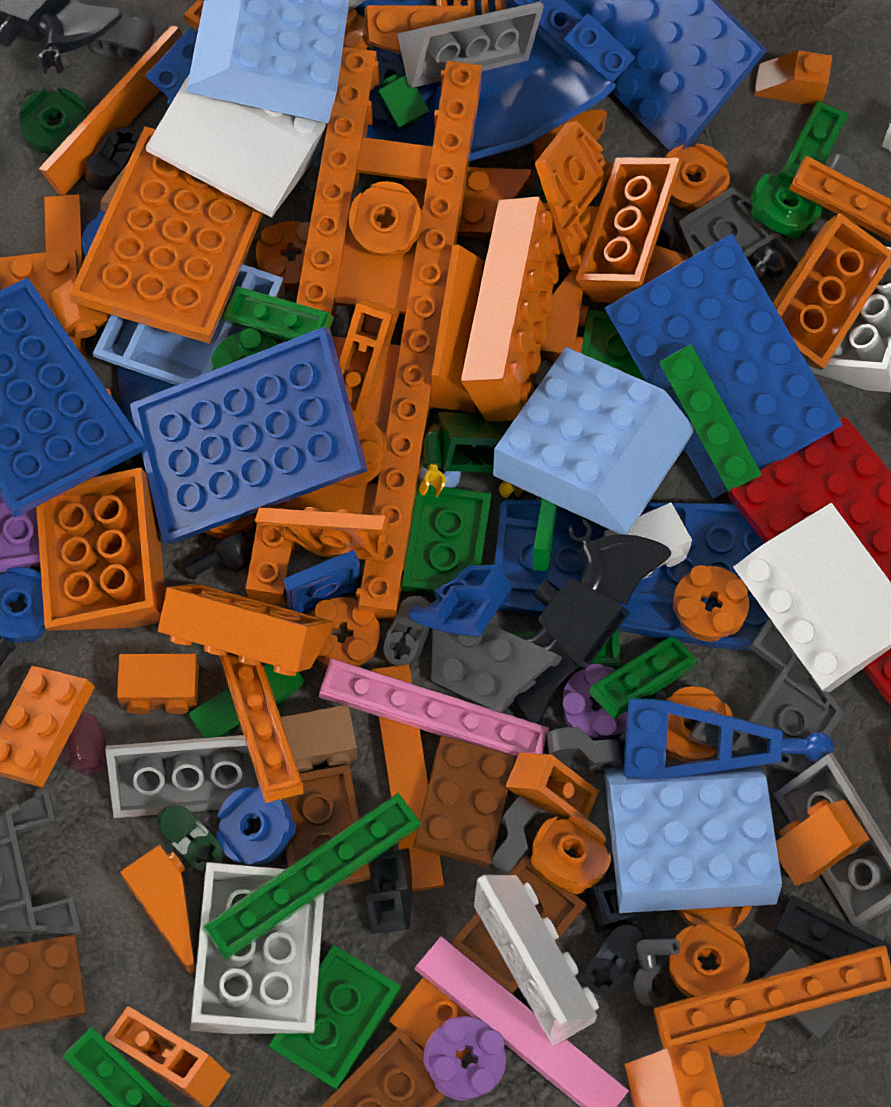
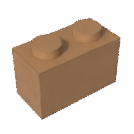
(321, 738)

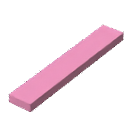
(430, 710)
(522, 1033)

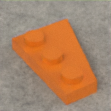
(385, 22)

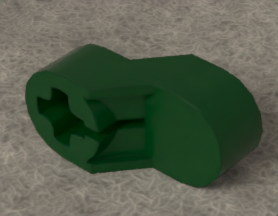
(176, 823)

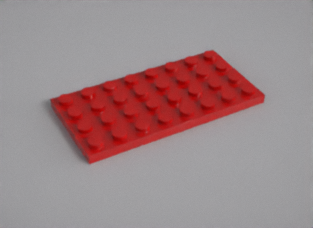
(834, 471)

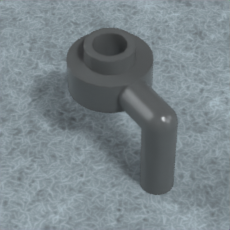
(653, 982)

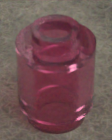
(87, 745)

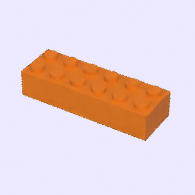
(512, 309)

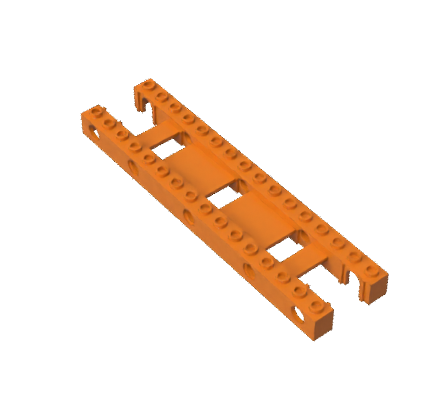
(414, 282)

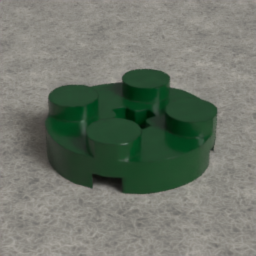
(50, 104)

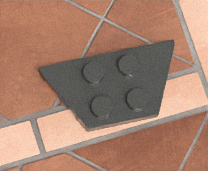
(488, 666)

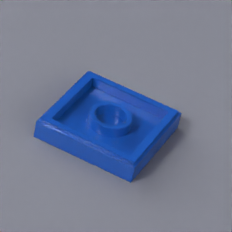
(323, 582)

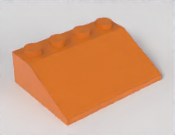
(101, 555)

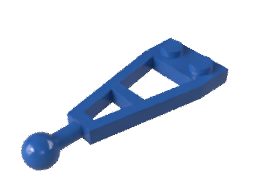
(648, 741)

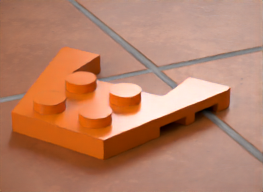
(571, 177)

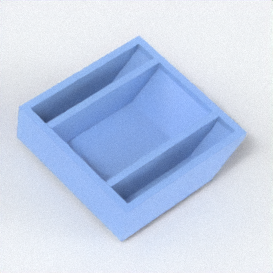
(271, 54)
(170, 355)
(593, 441)
(692, 840)

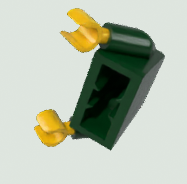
(463, 445)

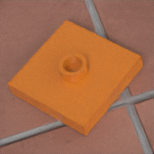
(425, 1012)

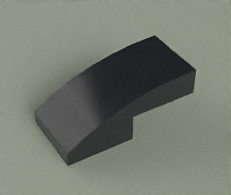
(392, 892)

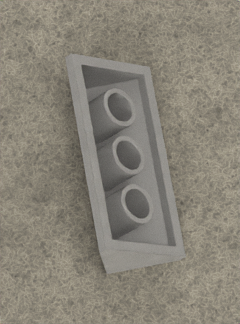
(482, 40)
(177, 772)
(862, 877)

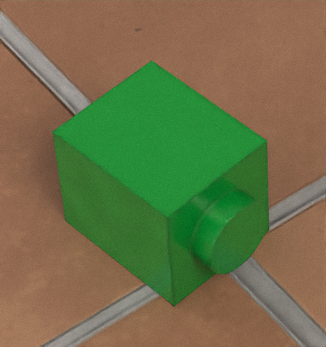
(401, 102)

